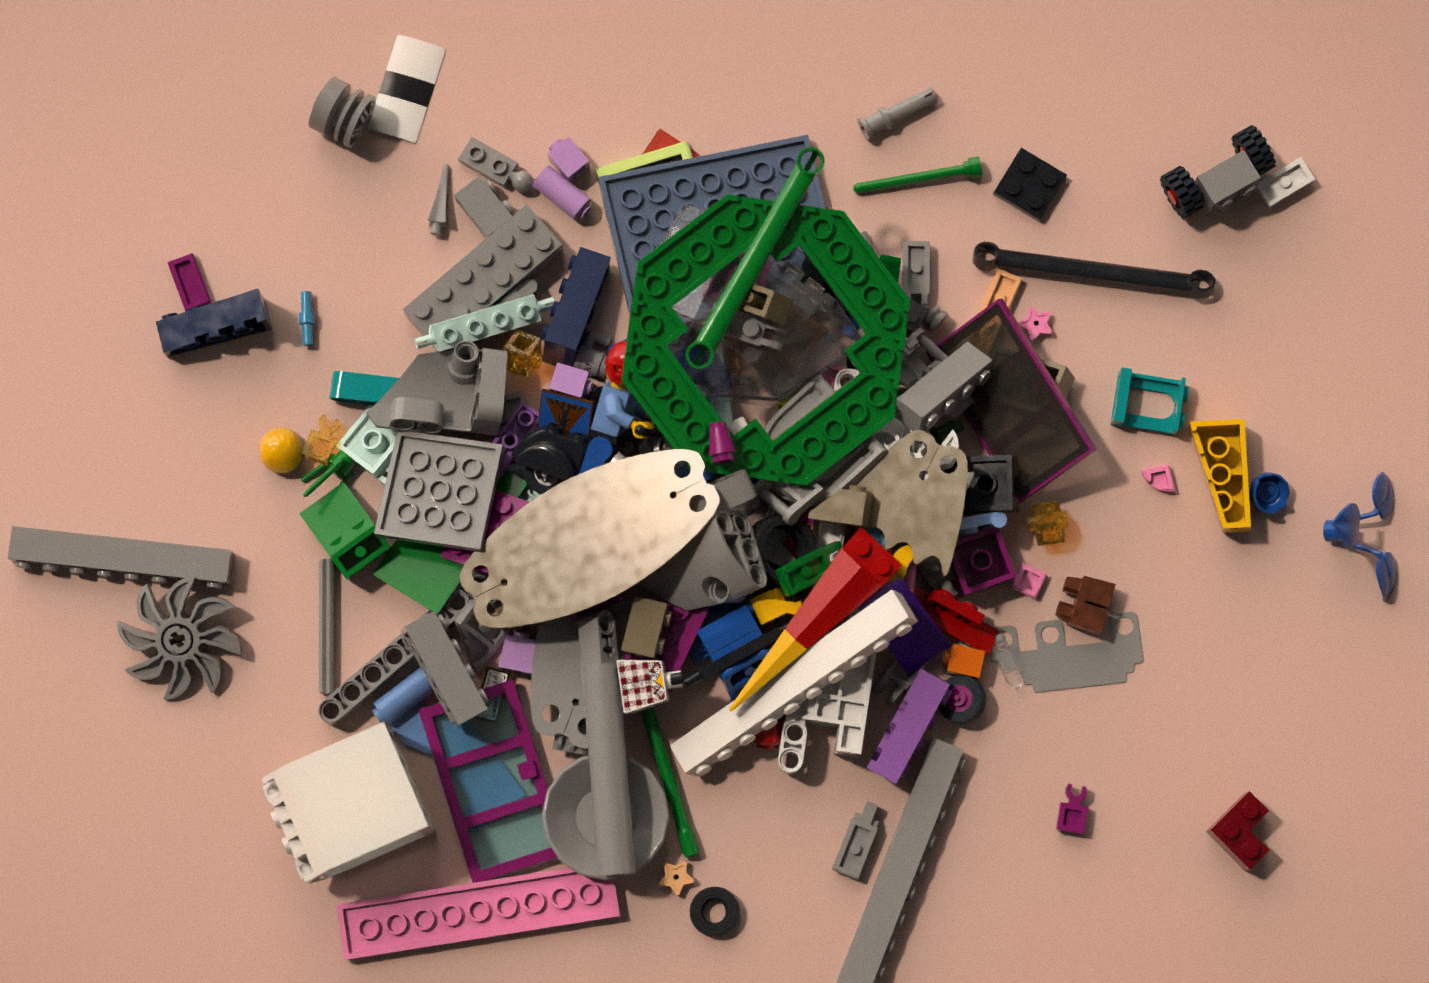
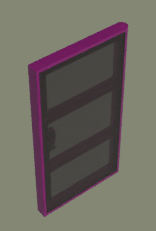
(1020, 404)

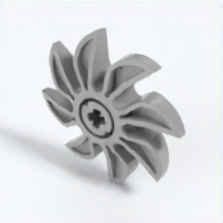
(177, 651)

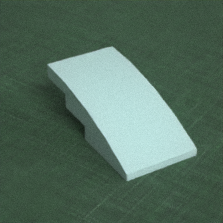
(369, 446)

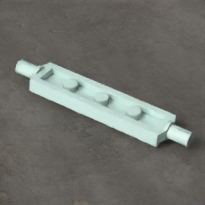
(484, 322)

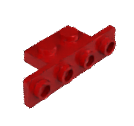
(958, 618)

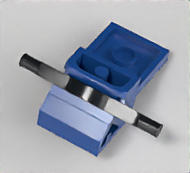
(734, 650)

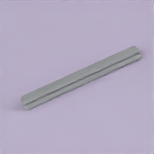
(326, 626)

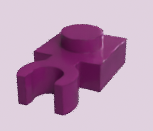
(1072, 815)

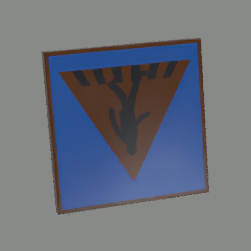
(566, 410)

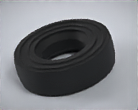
(697, 911)

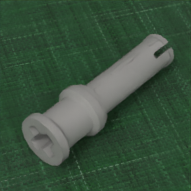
(886, 117)

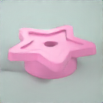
(1028, 323)

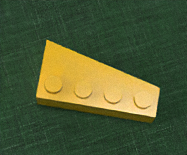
(1224, 465)

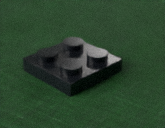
(1029, 184)

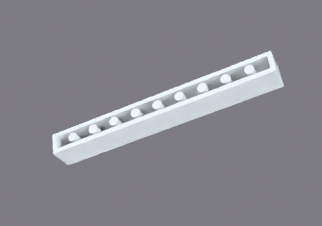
(800, 680)

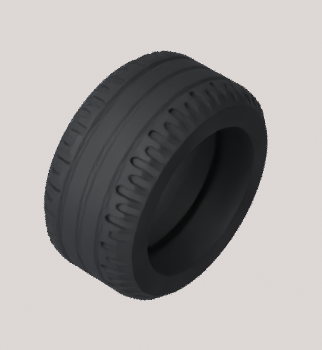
(799, 532)

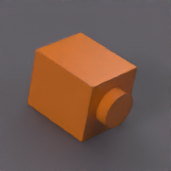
(963, 661)

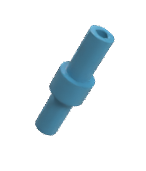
(306, 318)

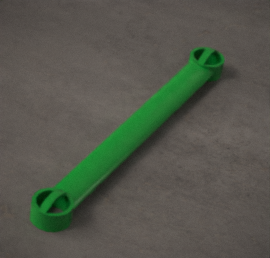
(755, 258)

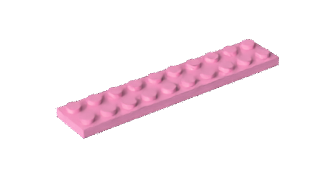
(473, 911)

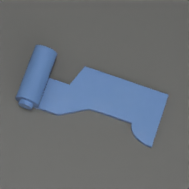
(401, 710)

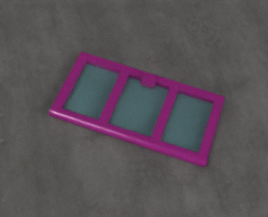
(491, 784)

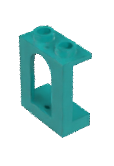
(1174, 388)

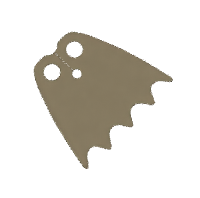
(917, 510)

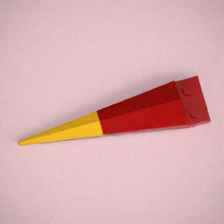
(849, 581)

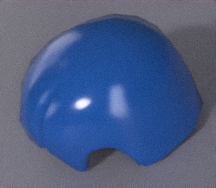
(1269, 493)

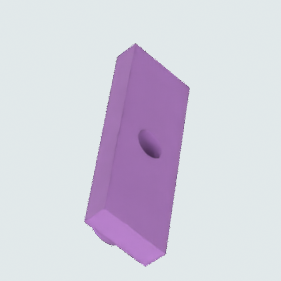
(518, 425)

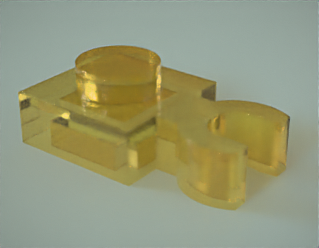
(321, 444)

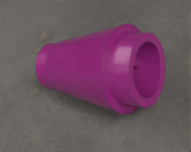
(720, 443)

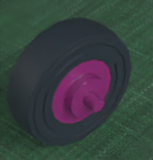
(965, 701)

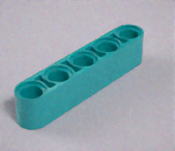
(359, 387)

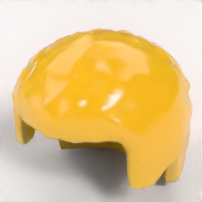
(281, 450)

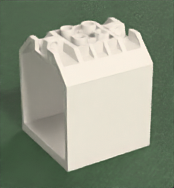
(347, 804)

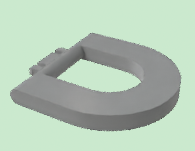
(848, 469)

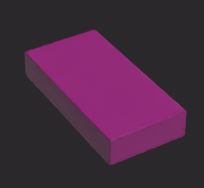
(189, 282)

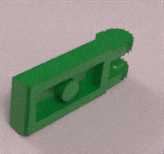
(806, 569)

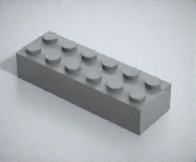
(488, 272)

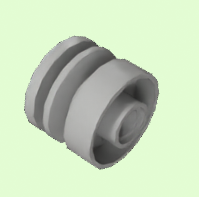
(336, 109)

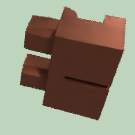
(1090, 603)

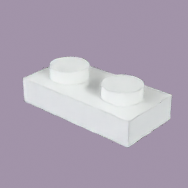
(1284, 182)

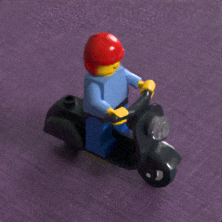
(558, 455)

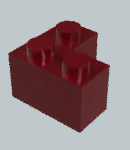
(1234, 832)

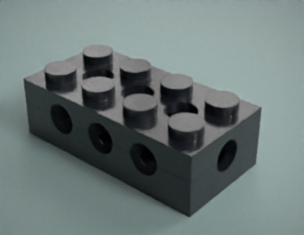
(1005, 489)

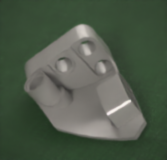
(447, 393)
(713, 567)

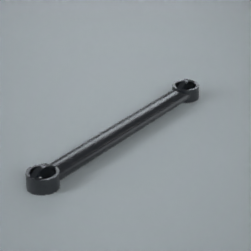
(1093, 270)

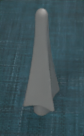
(438, 213)

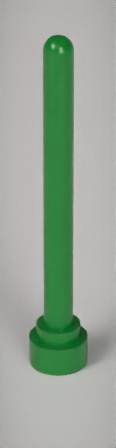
(969, 168)

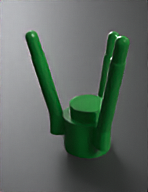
(338, 465)

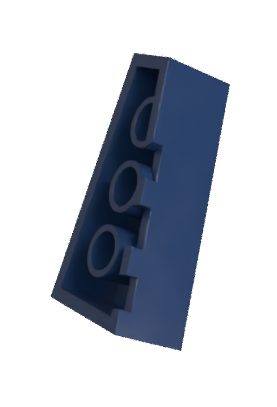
(575, 307)
(214, 323)

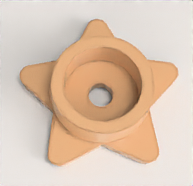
(676, 885)

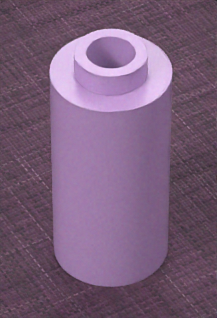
(562, 193)

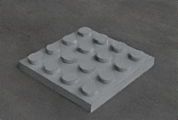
(439, 490)

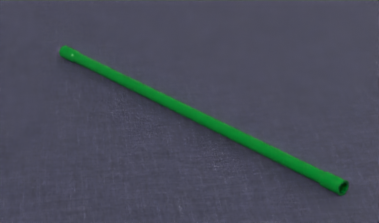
(685, 832)

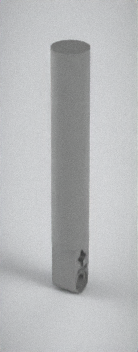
(606, 744)

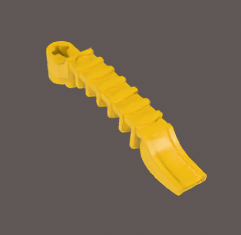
(773, 605)

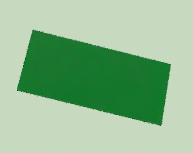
(420, 569)

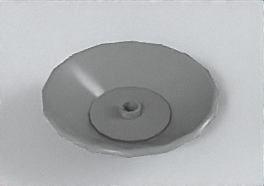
(570, 818)

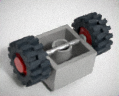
(1223, 183)

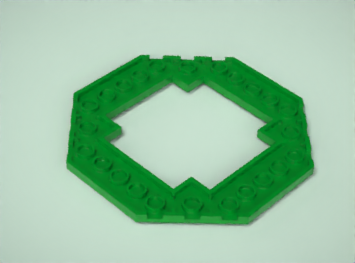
(851, 273)

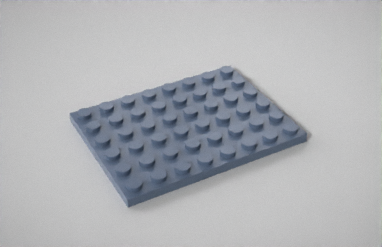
(648, 199)

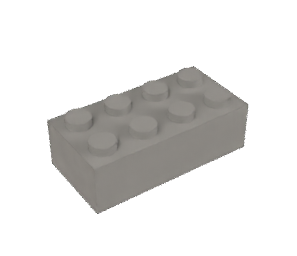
(444, 668)

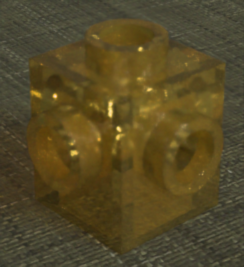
(523, 353)
(1048, 523)

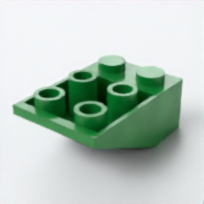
(345, 530)

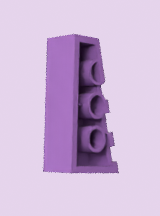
(908, 726)

